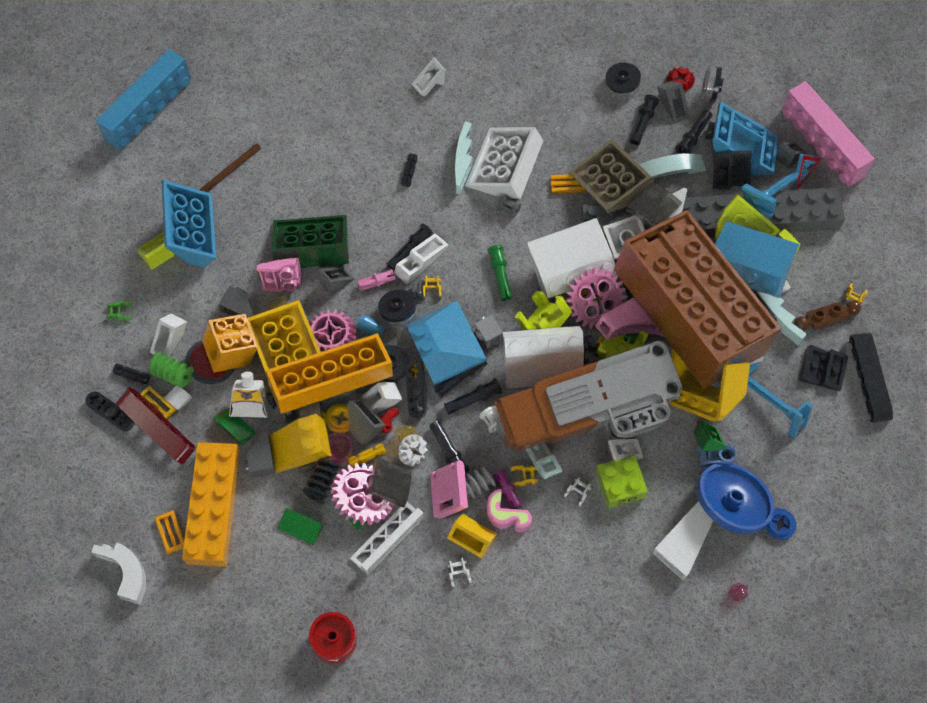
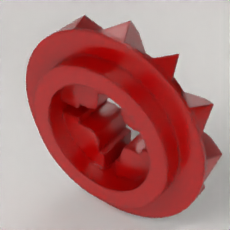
(689, 79)

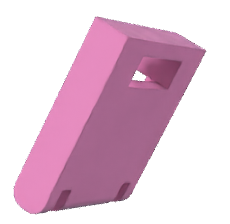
(446, 485)

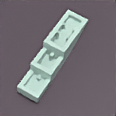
(463, 161)
(783, 318)

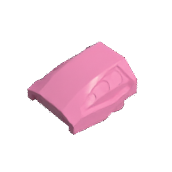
(280, 275)

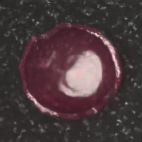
(340, 447)

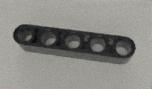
(872, 377)

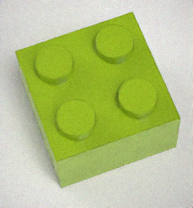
(621, 481)

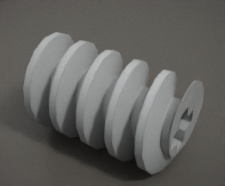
(478, 481)

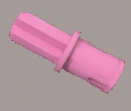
(376, 280)

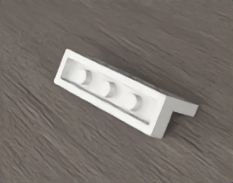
(391, 541)

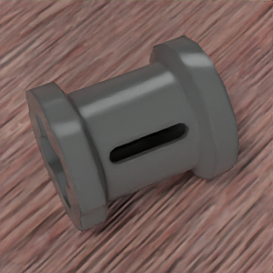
(505, 203)

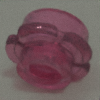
(738, 592)

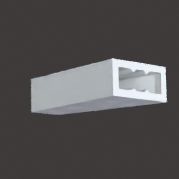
(684, 541)

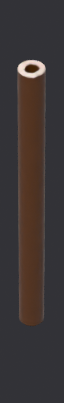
(228, 170)

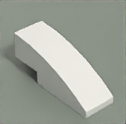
(420, 258)

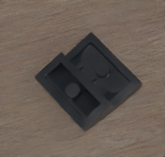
(732, 169)
(824, 368)

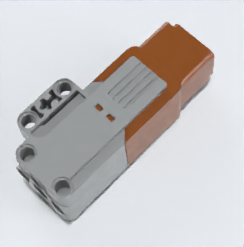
(597, 395)

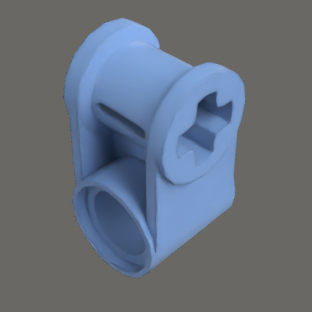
(715, 456)

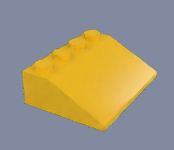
(283, 335)

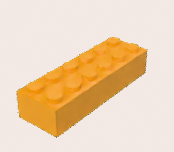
(329, 373)
(211, 504)

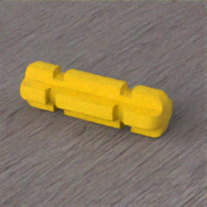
(367, 455)

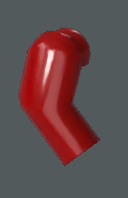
(387, 418)

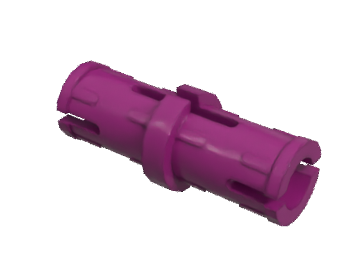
(507, 490)

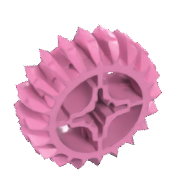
(348, 330)

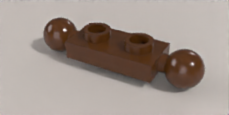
(828, 315)

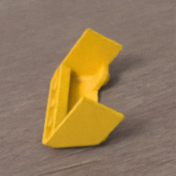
(711, 402)

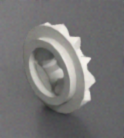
(407, 455)

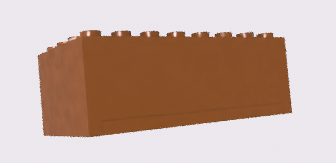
(695, 297)

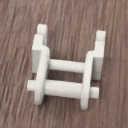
(584, 495)
(465, 571)

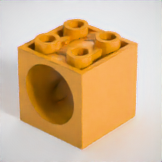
(229, 342)

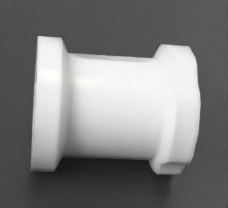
(488, 416)

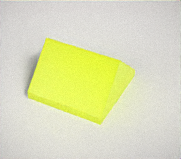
(154, 252)

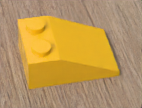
(300, 443)

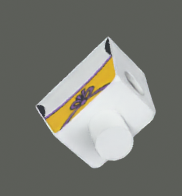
(249, 397)

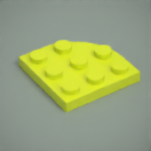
(743, 214)

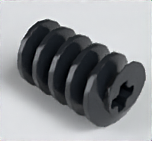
(320, 480)

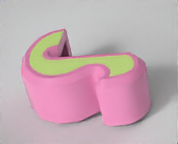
(504, 518)

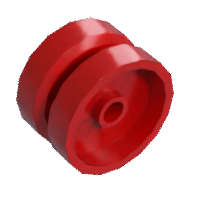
(326, 627)

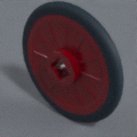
(203, 371)

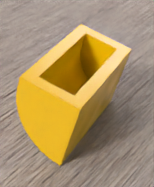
(471, 535)

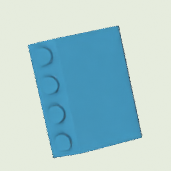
(188, 223)
(757, 257)

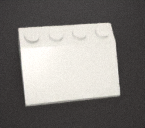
(505, 161)
(568, 252)
(541, 354)

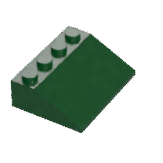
(312, 240)

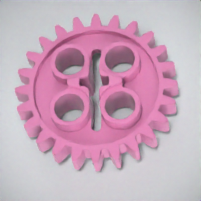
(611, 292)
(347, 496)

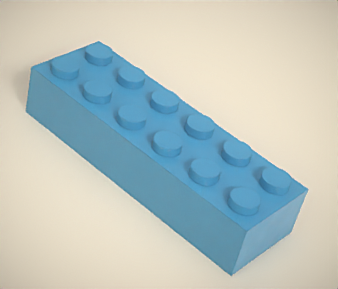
(144, 99)

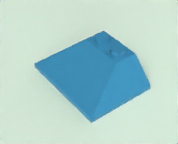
(737, 132)
(446, 342)

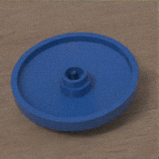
(735, 498)

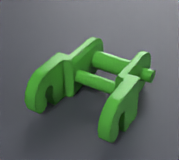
(118, 305)

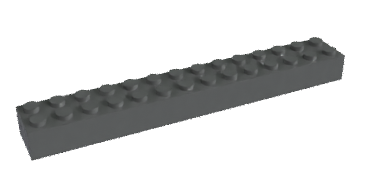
(794, 211)

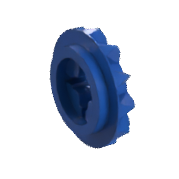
(788, 521)

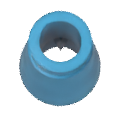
(369, 326)

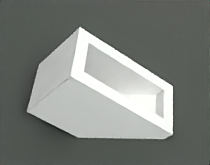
(168, 334)
(382, 396)

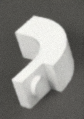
(134, 577)

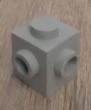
(488, 331)

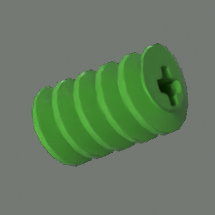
(171, 370)

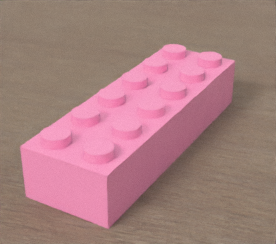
(827, 134)

